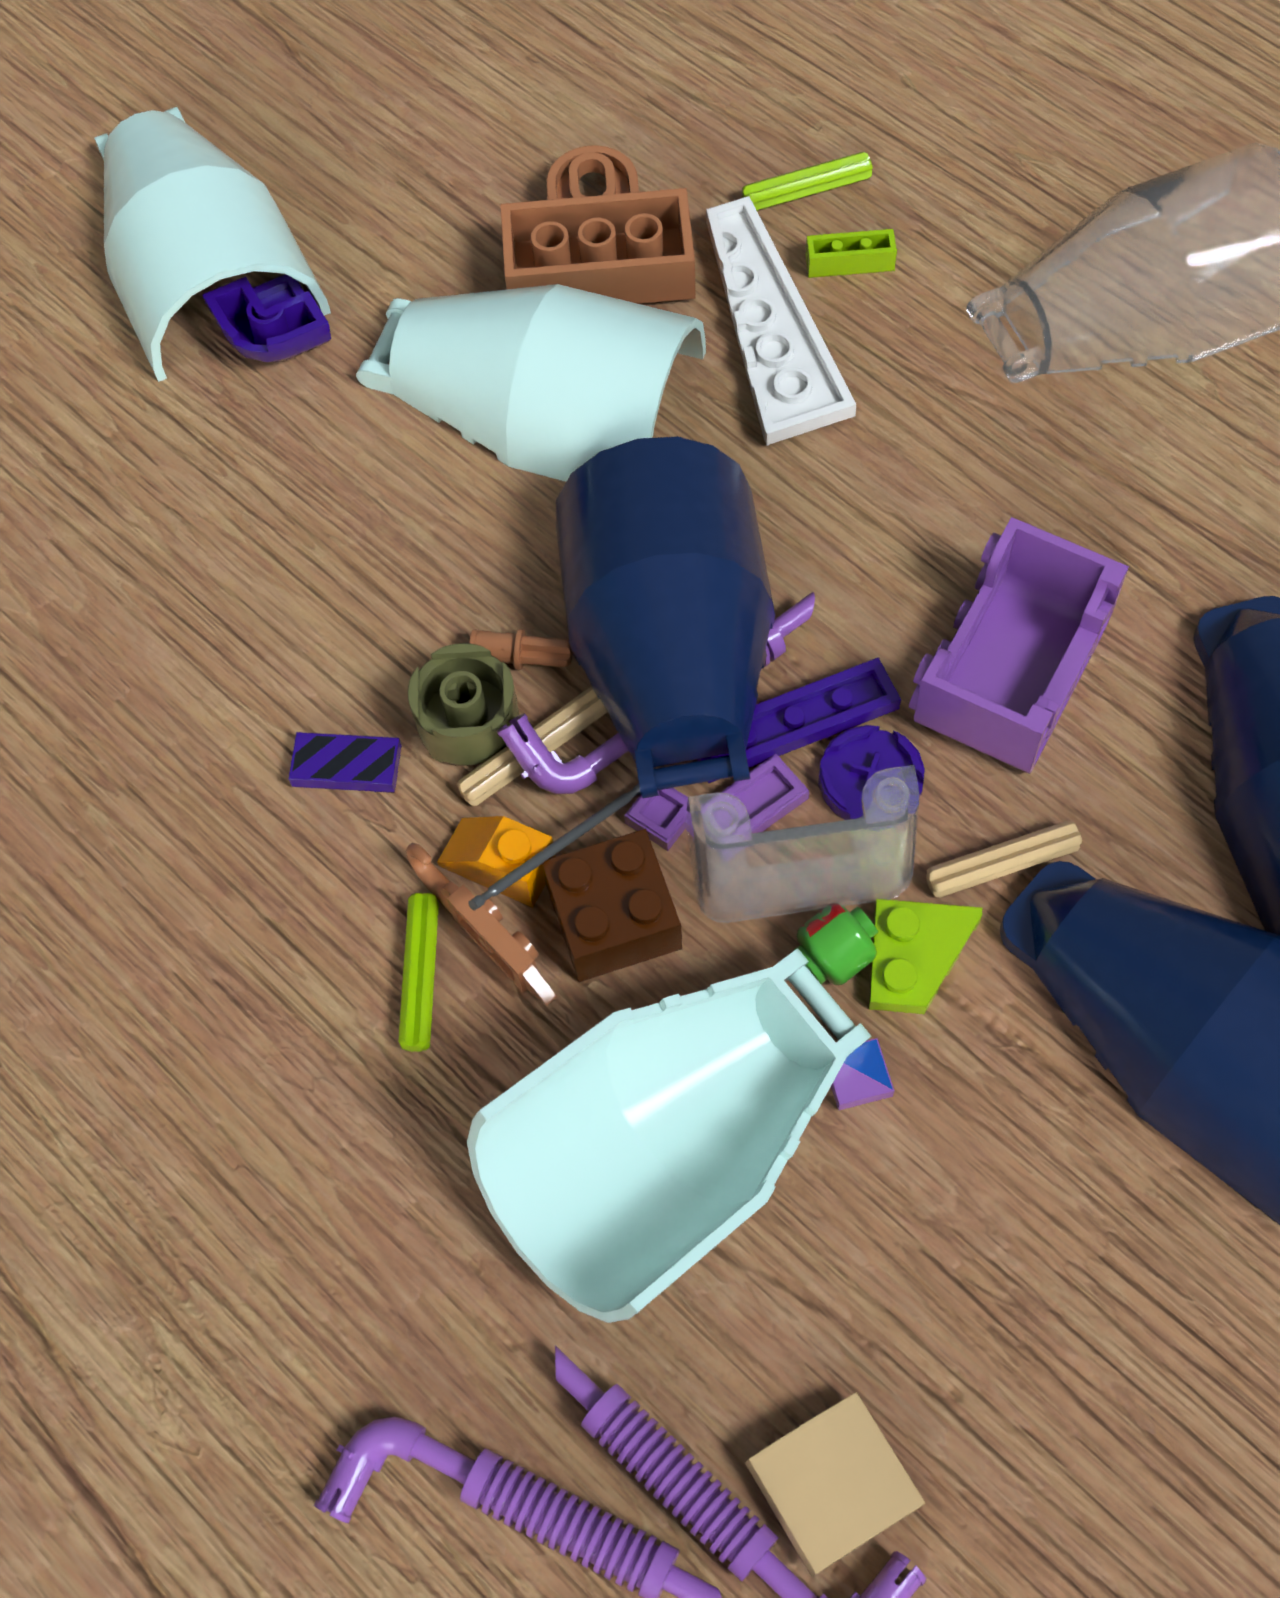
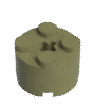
(462, 703)

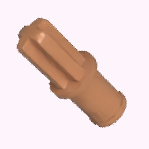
(522, 649)

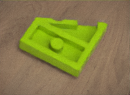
(916, 951)

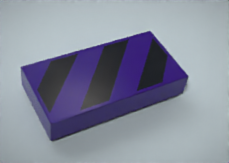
(345, 762)

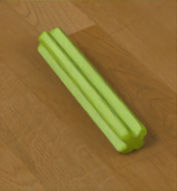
(809, 181)
(418, 972)

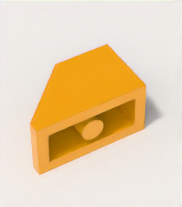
(492, 848)

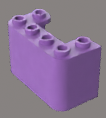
(1018, 644)

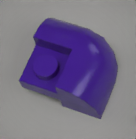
(270, 319)

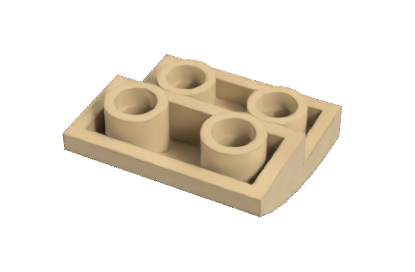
(834, 1483)

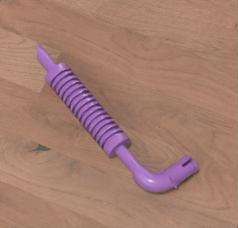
(567, 778)
(696, 1496)
(519, 1501)

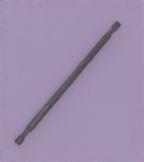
(554, 848)

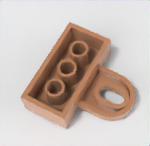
(607, 243)

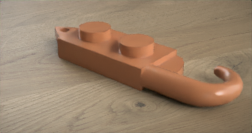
(509, 952)

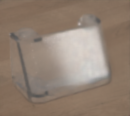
(807, 866)

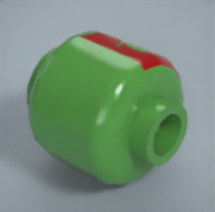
(837, 943)

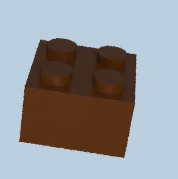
(612, 905)

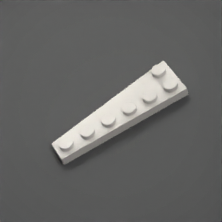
(781, 348)

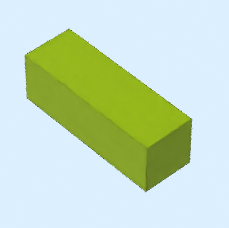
(850, 253)

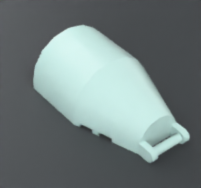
(184, 220)
(533, 369)
(658, 1133)

